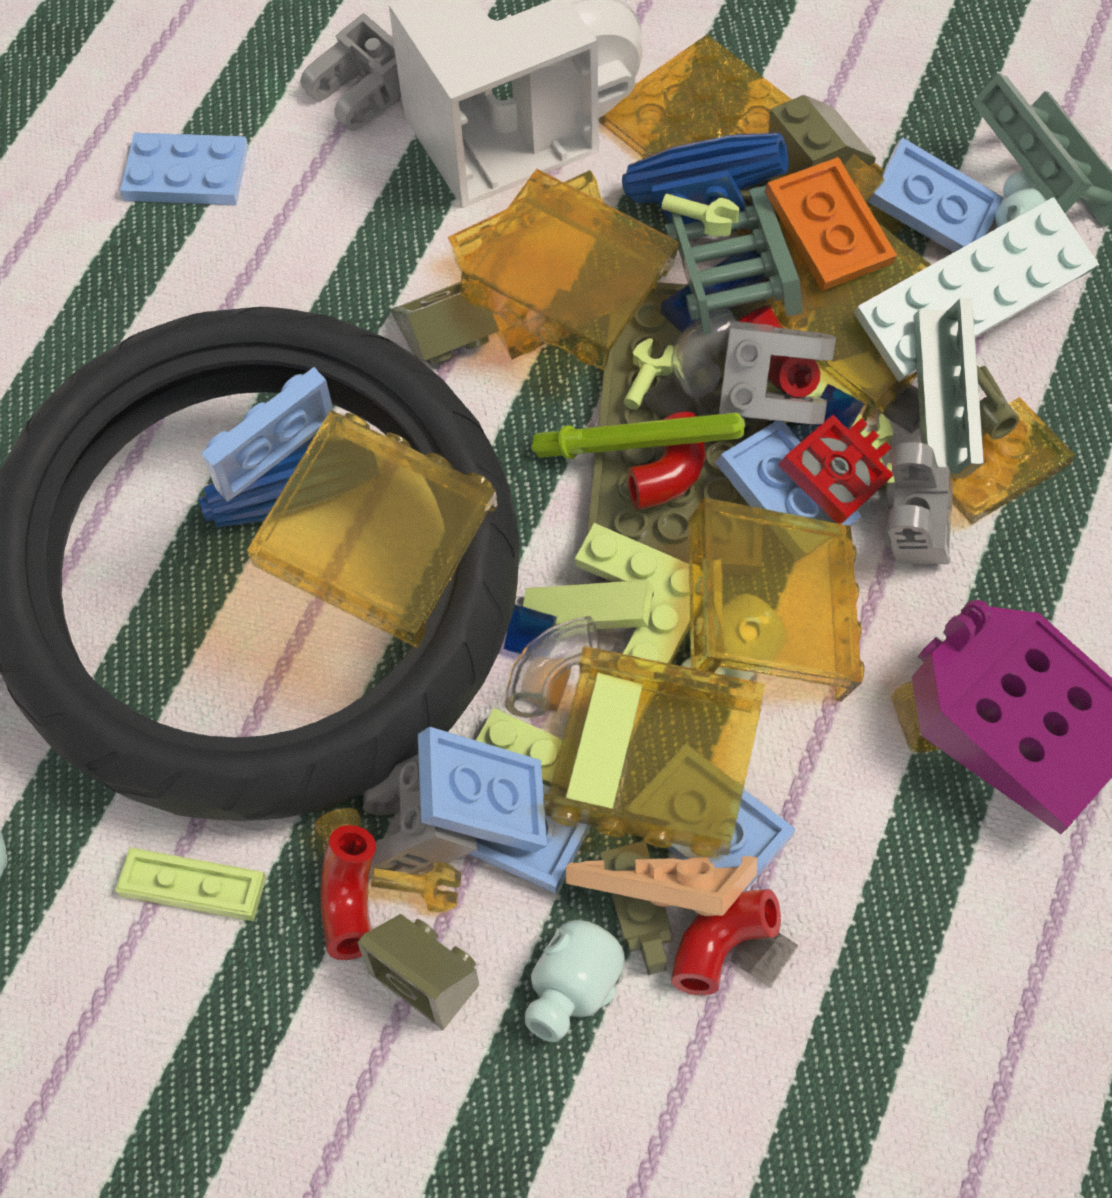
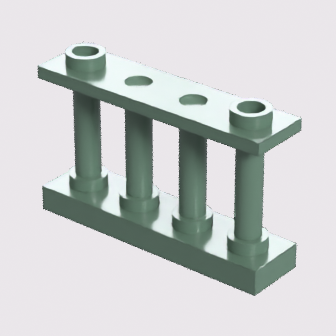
(1048, 147)
(773, 263)

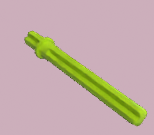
(572, 441)

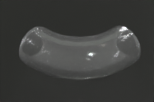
(695, 354)
(543, 662)

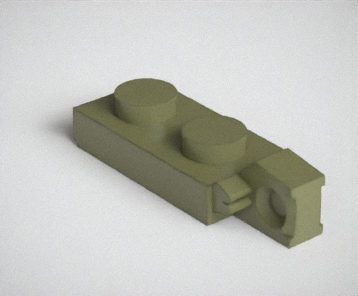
(640, 922)

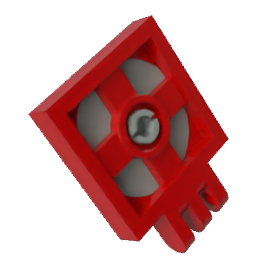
(838, 467)

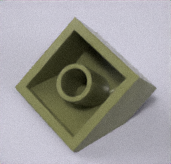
(815, 134)
(443, 323)
(420, 968)

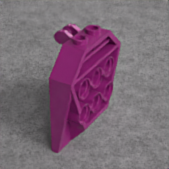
(1018, 709)

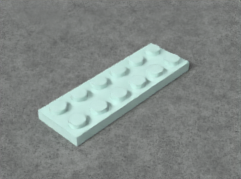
(998, 271)

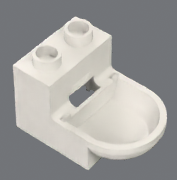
(565, 71)

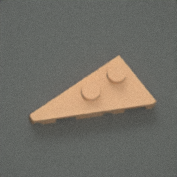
(670, 882)

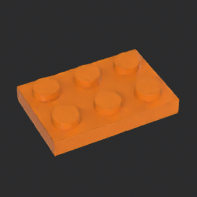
(830, 223)

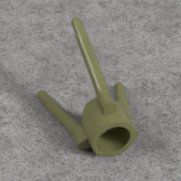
(995, 413)

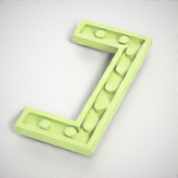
(615, 560)

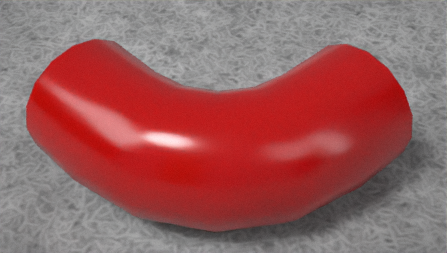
(788, 374)
(669, 476)
(346, 890)
(711, 938)

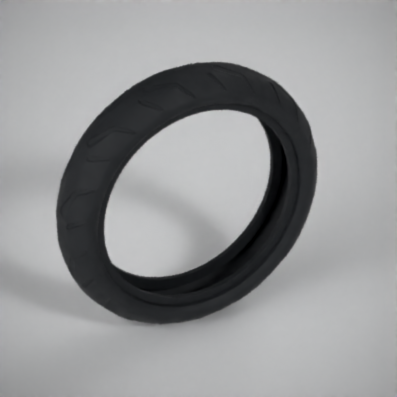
(112, 404)

